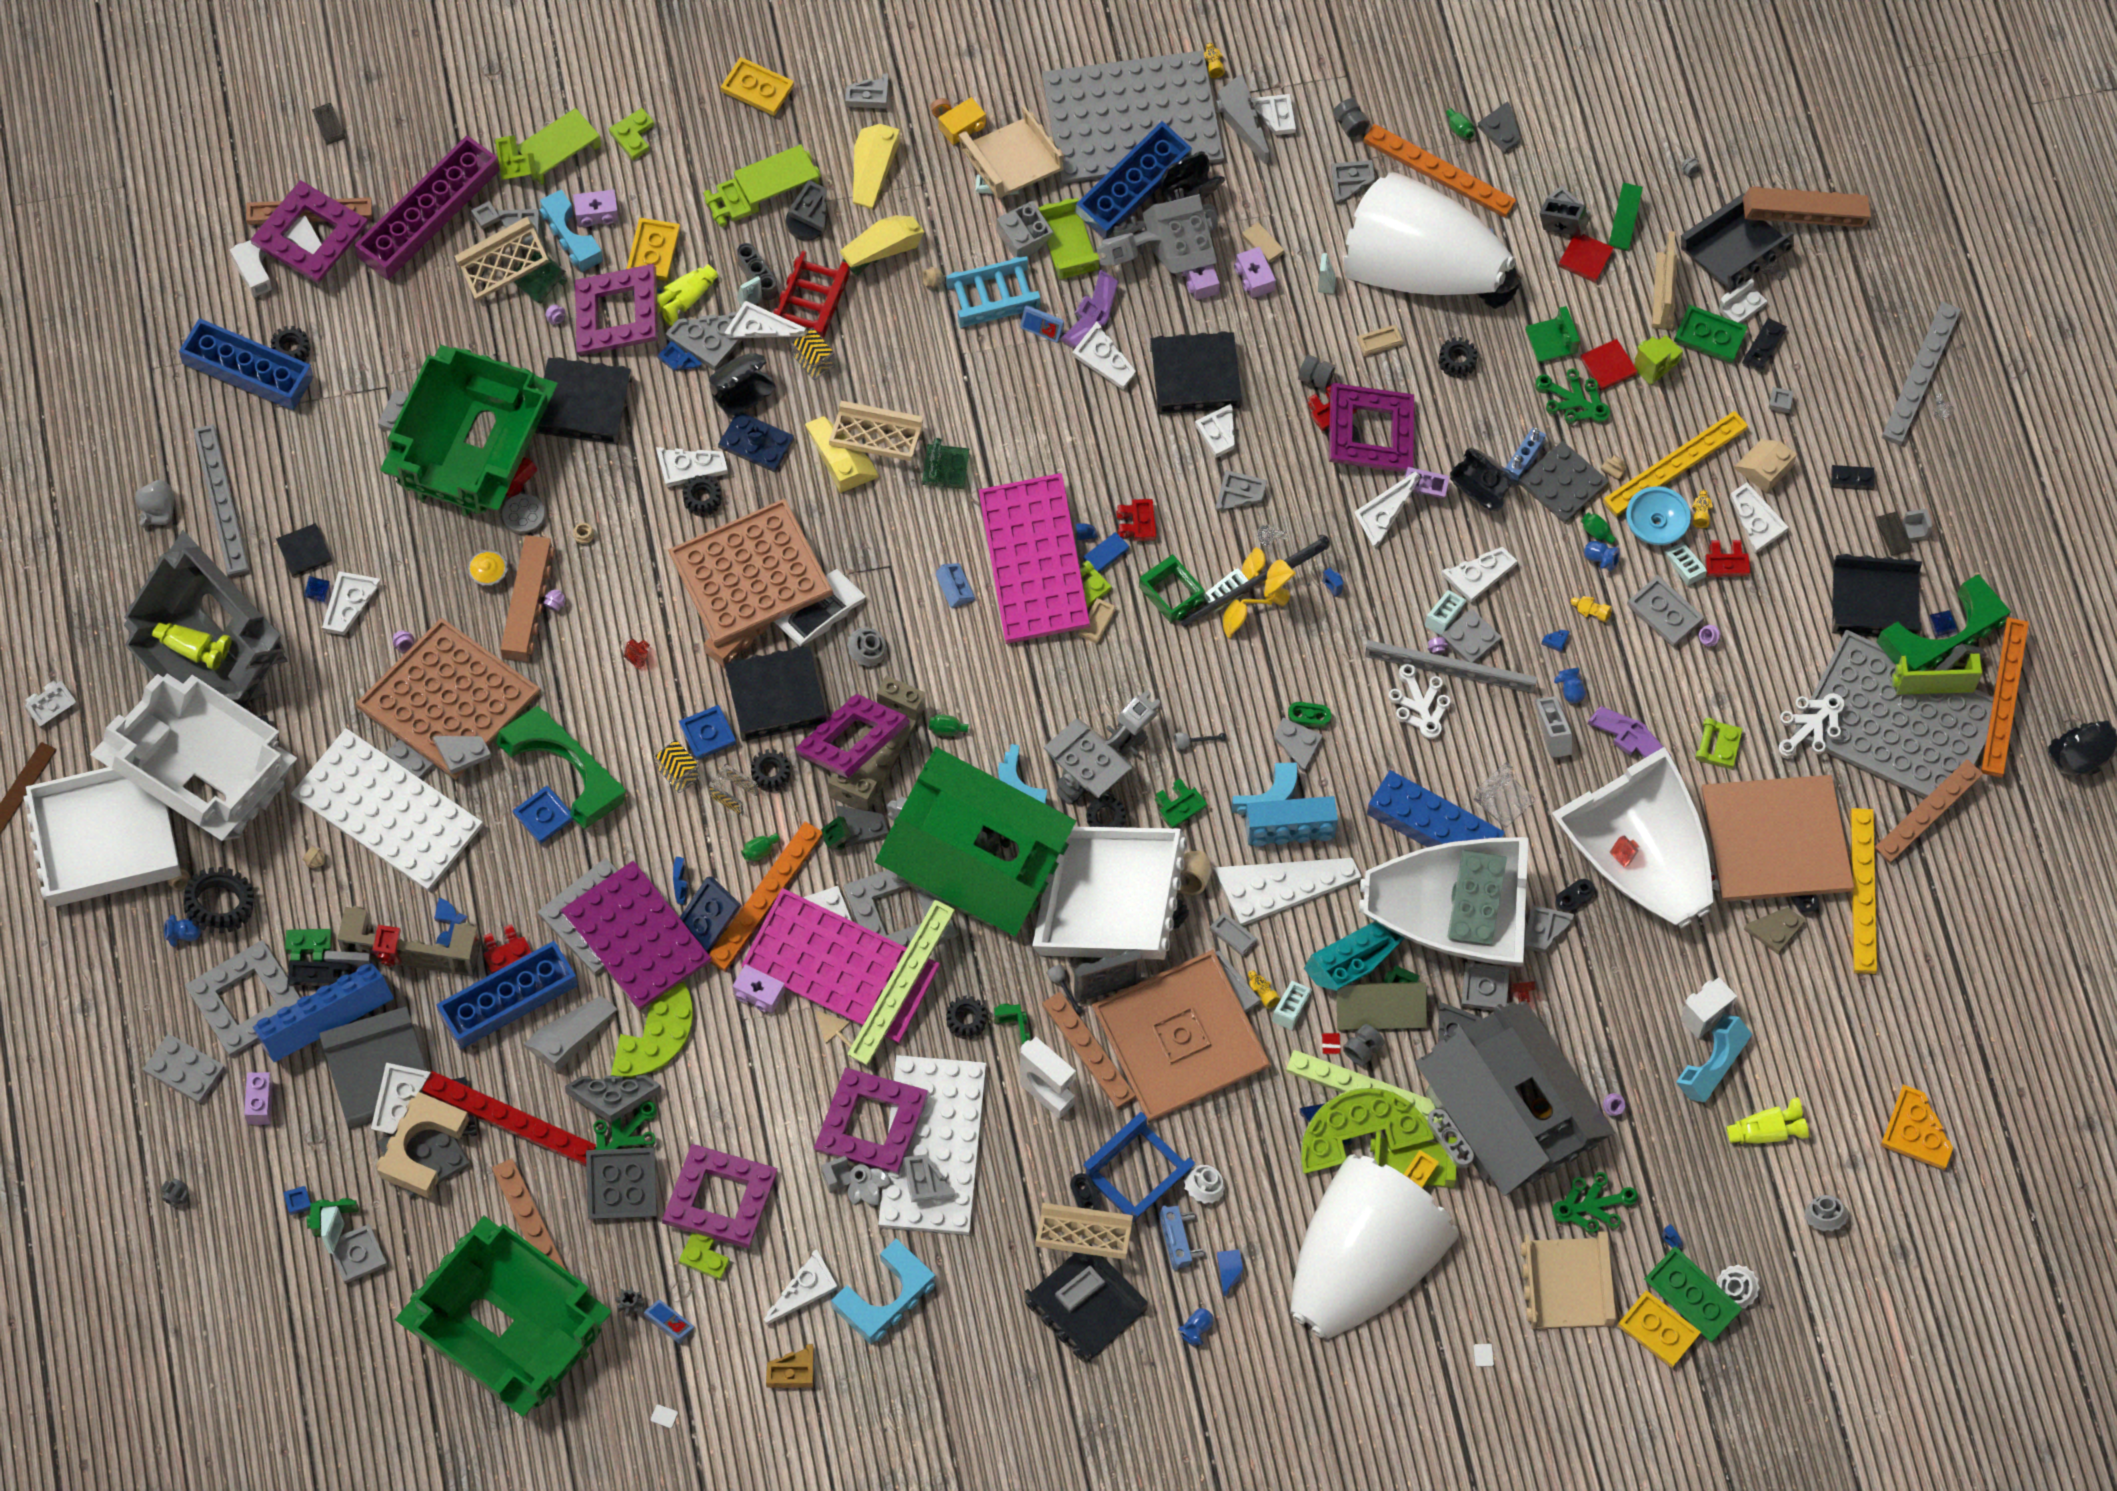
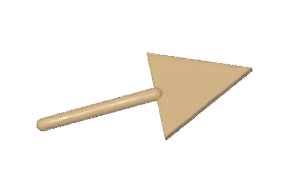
(832, 1026)

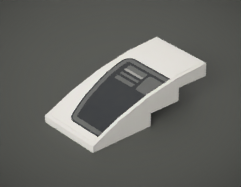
(818, 618)

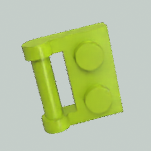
(1095, 586)
(1726, 744)

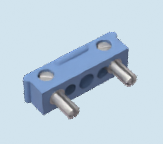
(1526, 453)
(1175, 1237)

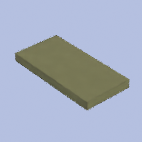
(1382, 1005)

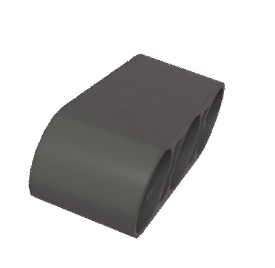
(756, 263)

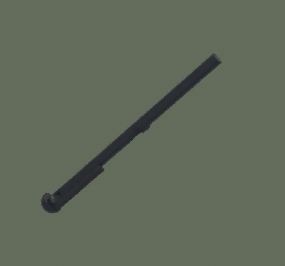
(1293, 561)

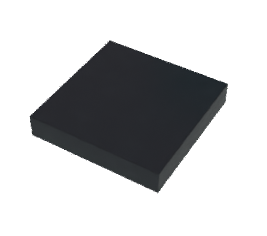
(303, 549)

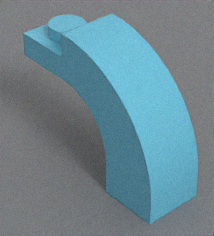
(1008, 774)
(1283, 788)

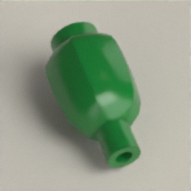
(1460, 124)
(1597, 527)
(946, 725)
(759, 847)

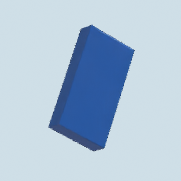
(1107, 552)

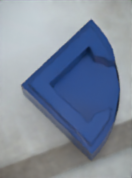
(1085, 531)
(1556, 640)
(445, 911)
(1672, 1237)

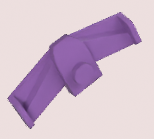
(1092, 310)
(1630, 732)

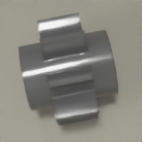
(174, 1192)
(626, 1306)

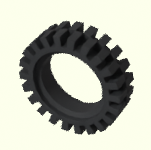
(218, 920)

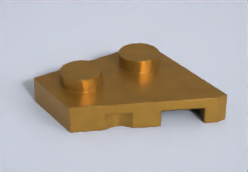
(792, 1370)

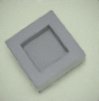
(485, 215)
(1781, 400)

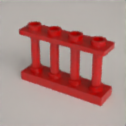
(832, 293)

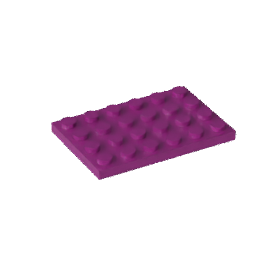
(636, 935)

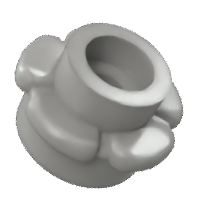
(1691, 166)

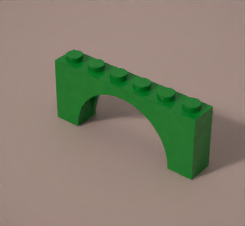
(1983, 612)
(541, 733)

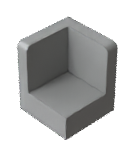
(1917, 524)
(836, 1174)

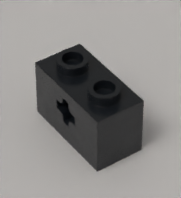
(1564, 217)

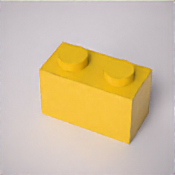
(964, 117)

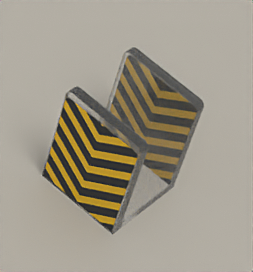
(813, 354)
(677, 766)
(729, 773)

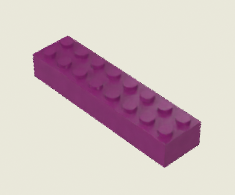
(427, 207)

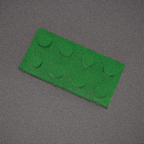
(1693, 1294)

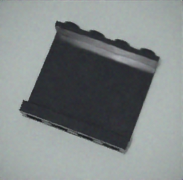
(1734, 246)
(1195, 372)
(585, 401)
(1874, 594)
(775, 693)
(1095, 1320)

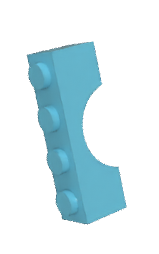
(582, 249)
(1729, 1039)

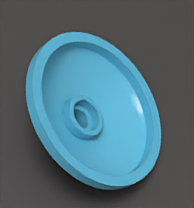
(1662, 506)

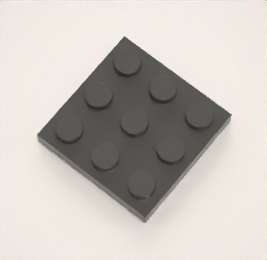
(1563, 482)
(1107, 975)
(433, 1151)
(621, 1183)

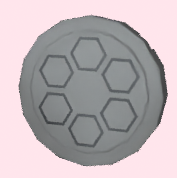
(523, 514)

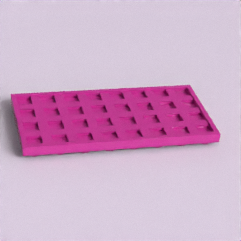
(1034, 558)
(833, 961)

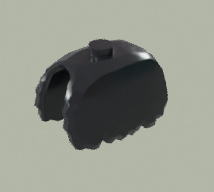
(1191, 176)
(1505, 291)
(739, 385)
(1483, 479)
(2084, 748)

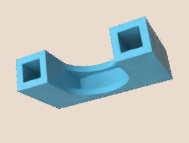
(874, 1320)

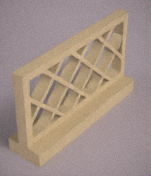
(499, 243)
(1665, 286)
(878, 419)
(1081, 1221)

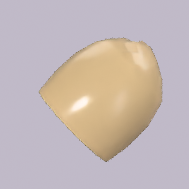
(1198, 870)

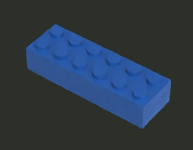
(1131, 180)
(246, 364)
(1425, 815)
(507, 995)
(325, 1010)

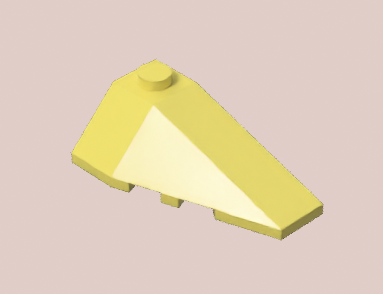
(872, 160)
(883, 239)
(846, 466)

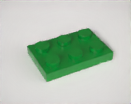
(1710, 334)

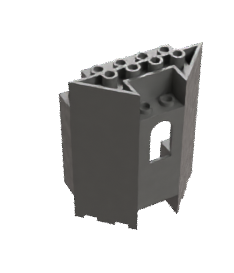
(175, 597)
(1475, 1084)

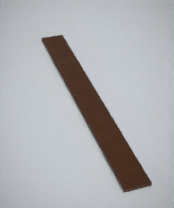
(26, 778)

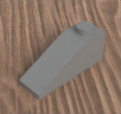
(1554, 727)

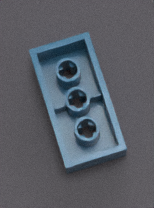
(1291, 821)

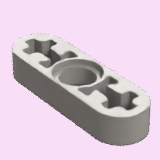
(1436, 1128)

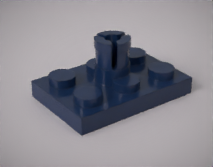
(756, 441)
(709, 913)

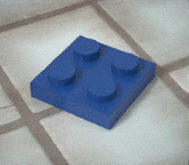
(707, 732)
(543, 814)

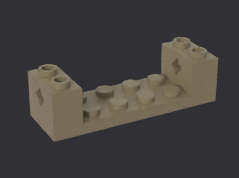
(870, 778)
(457, 959)

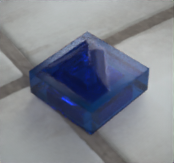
(316, 589)
(1942, 623)

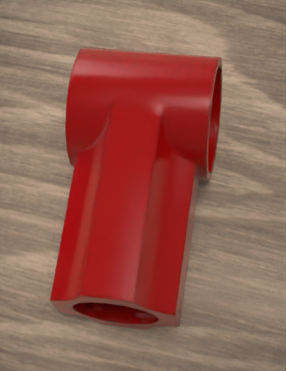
(524, 473)

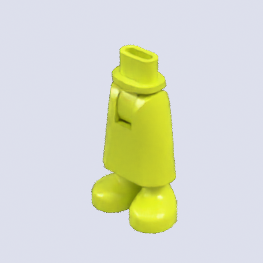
(684, 292)
(194, 644)
(1770, 1125)

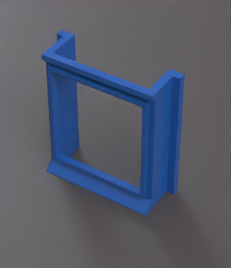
(1115, 1146)

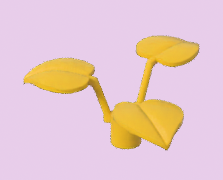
(1277, 576)

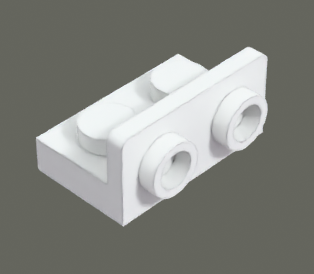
(1742, 302)
(49, 703)

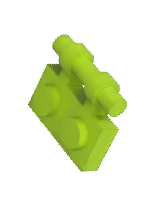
(733, 200)

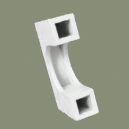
(249, 258)
(1046, 1076)

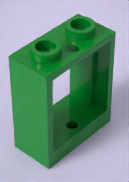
(1159, 573)

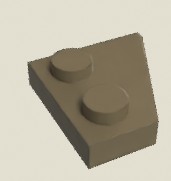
(1776, 928)

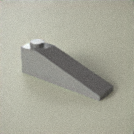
(1236, 110)
(565, 1036)

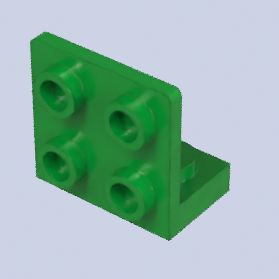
(1554, 337)

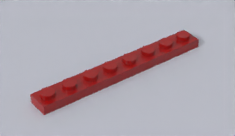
(507, 1118)

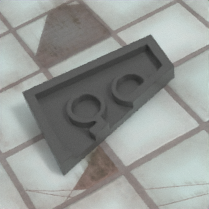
(1451, 1018)

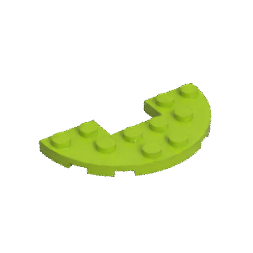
(663, 1036)
(1358, 1114)

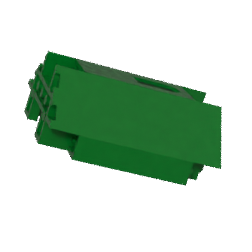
(431, 429)
(936, 836)
(549, 1309)

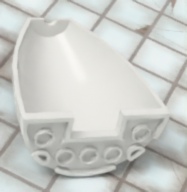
(1422, 242)
(1657, 812)
(1415, 898)
(1366, 1246)

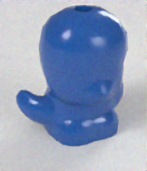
(1599, 552)
(1572, 685)
(181, 930)
(1196, 1325)

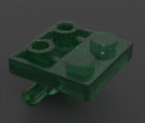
(542, 280)
(945, 465)

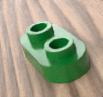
(1309, 713)

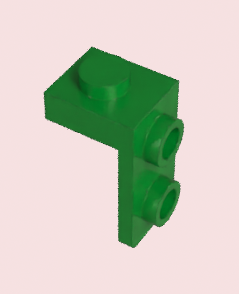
(1010, 1013)
(345, 1205)

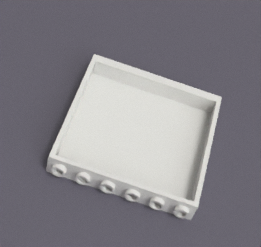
(98, 836)
(1112, 893)

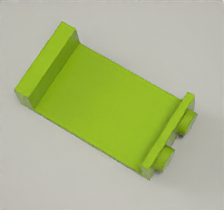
(559, 142)
(776, 175)
(1070, 242)
(1937, 681)
(1401, 1158)

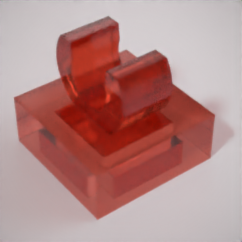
(636, 652)
(1624, 850)
(1522, 989)

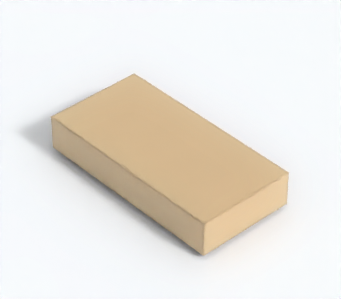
(1257, 236)
(1379, 340)
(1099, 618)

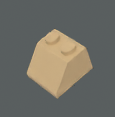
(1766, 463)

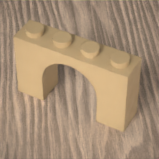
(422, 1114)

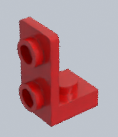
(386, 945)

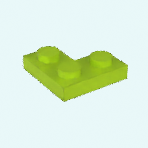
(628, 133)
(511, 163)
(699, 1257)

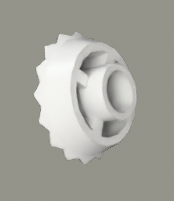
(1204, 1183)
(1739, 1284)

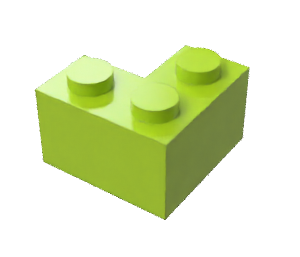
(1656, 358)

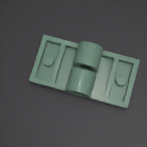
(1476, 896)

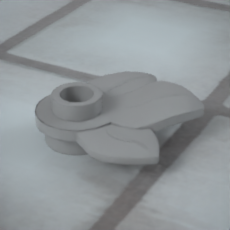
(868, 1186)

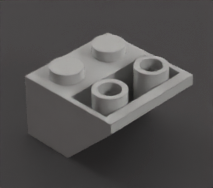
(1023, 230)

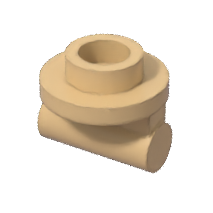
(1614, 466)

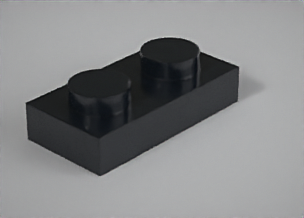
(1852, 477)

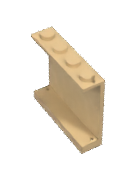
(1013, 155)
(1568, 1282)

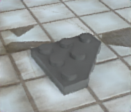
(613, 1094)

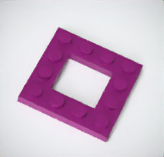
(314, 266)
(644, 329)
(1344, 451)
(886, 725)
(858, 1084)
(736, 1231)

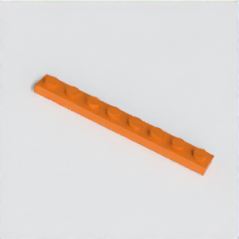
(1439, 170)
(2004, 697)
(764, 896)

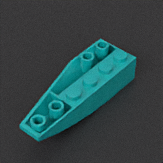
(1352, 956)

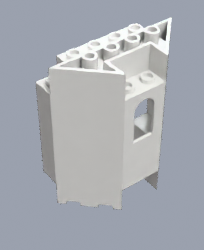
(200, 733)

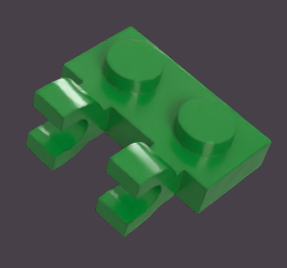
(1182, 808)
(308, 941)

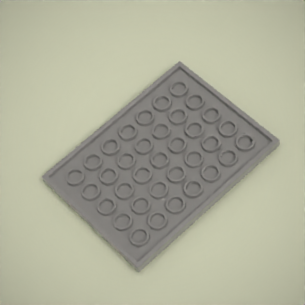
(1113, 106)
(1897, 737)

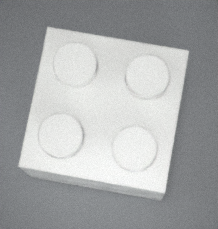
(1707, 1007)

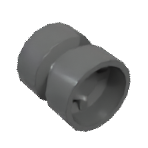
(1351, 118)
(1316, 372)
(1366, 1042)

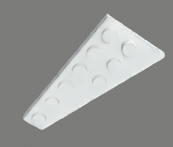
(1273, 887)

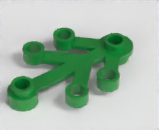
(1574, 399)
(622, 1138)
(1591, 1205)

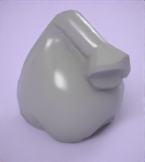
(156, 502)

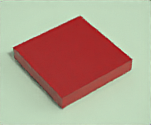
(1586, 257)
(1608, 364)

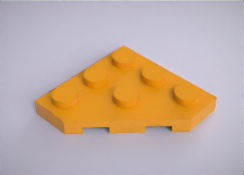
(1917, 1130)

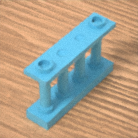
(992, 310)

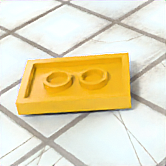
(757, 86)
(655, 245)
(1659, 1329)

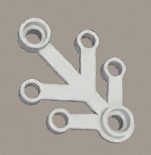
(1419, 704)
(1811, 722)

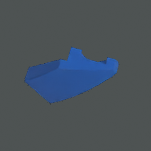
(677, 359)
(680, 886)
(445, 937)
(1230, 1269)

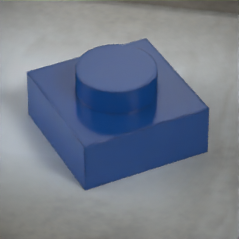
(1333, 581)
(297, 1200)

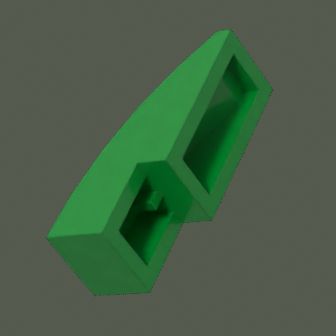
(1625, 216)

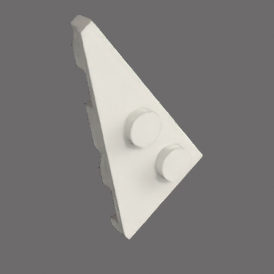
(757, 322)
(1381, 512)
(809, 1285)

